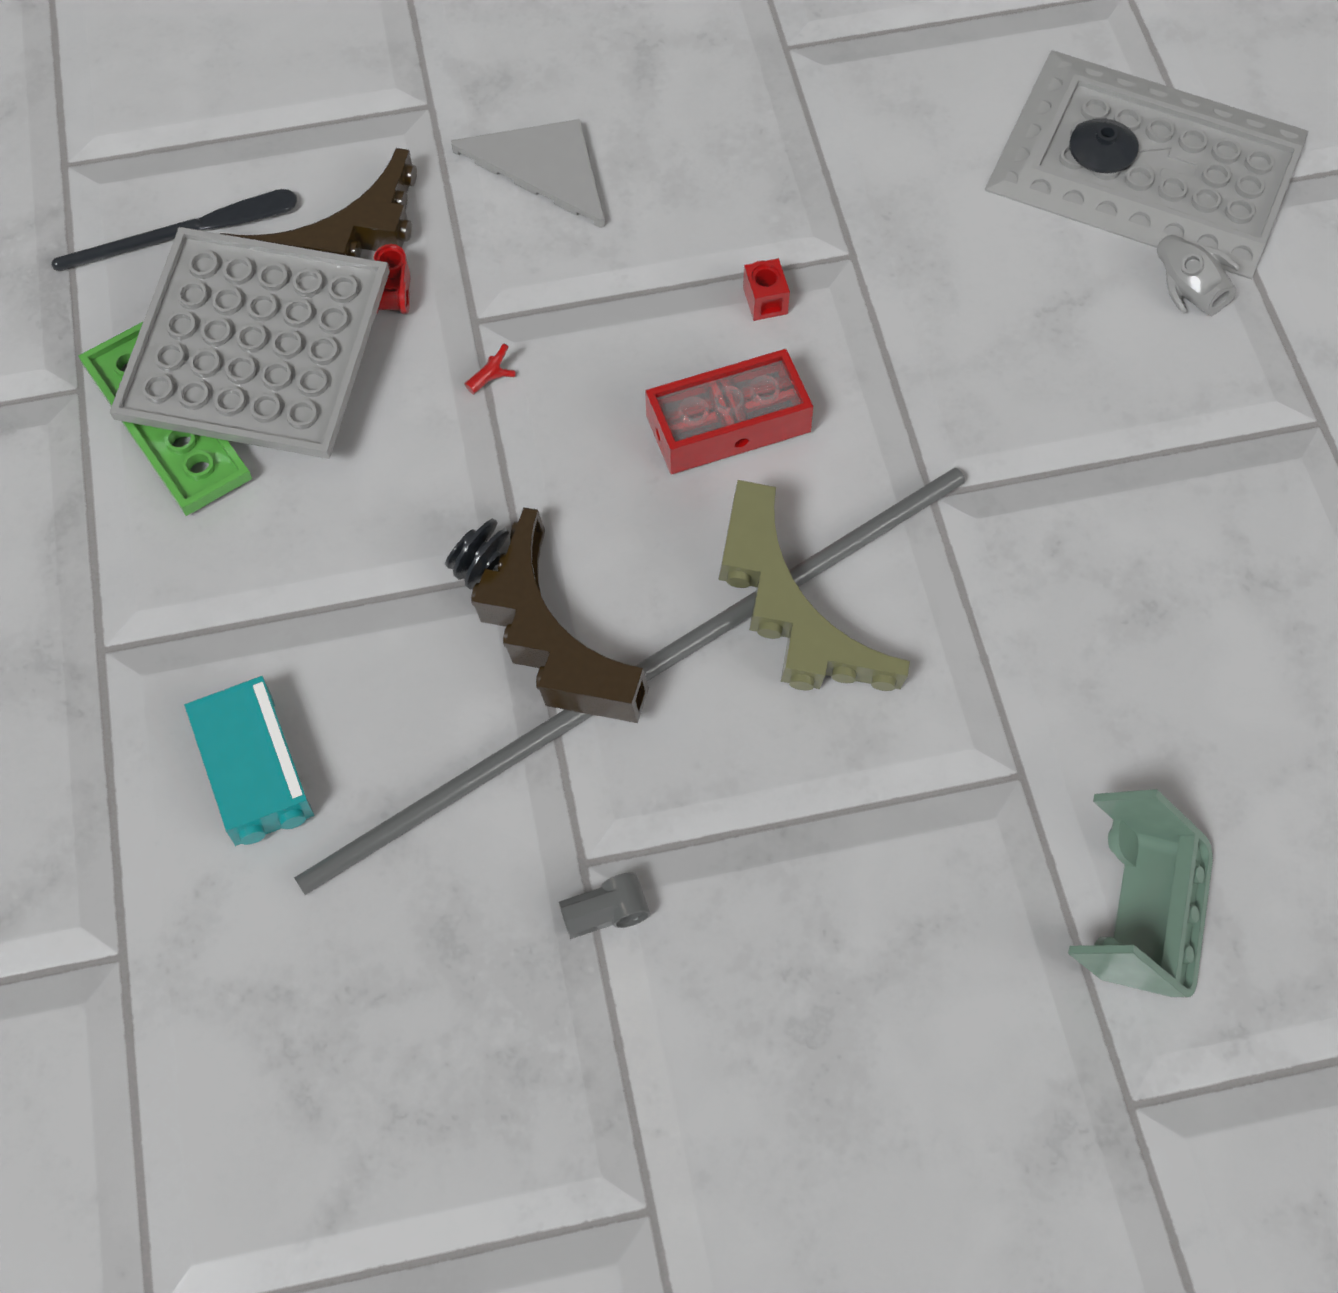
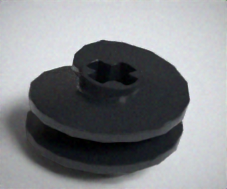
(476, 554)

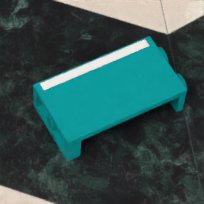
(248, 761)

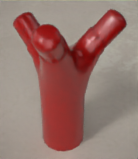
(490, 371)

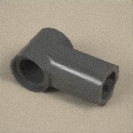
(616, 903)

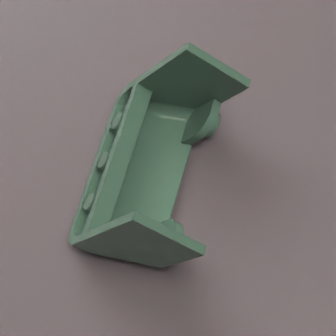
(1159, 900)

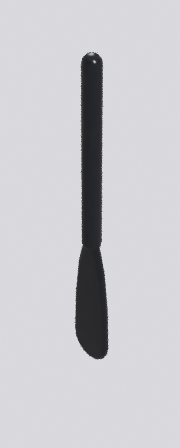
(244, 211)

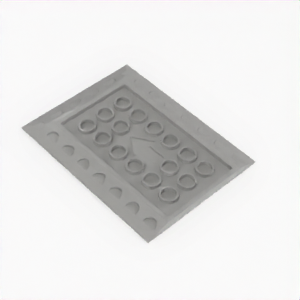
(1197, 170)

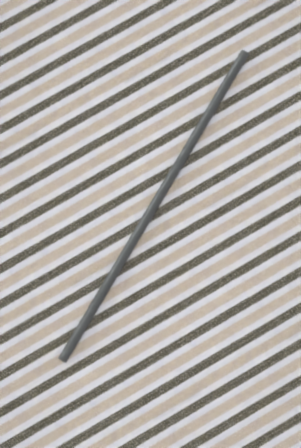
(652, 666)

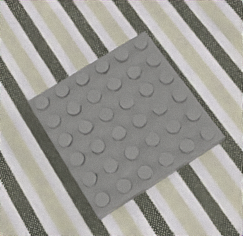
(251, 342)

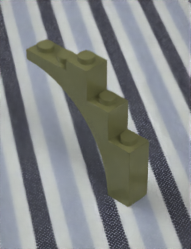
(782, 610)

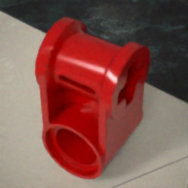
(396, 291)

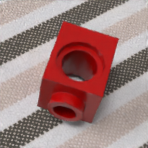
(766, 289)

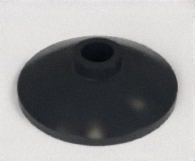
(1103, 145)

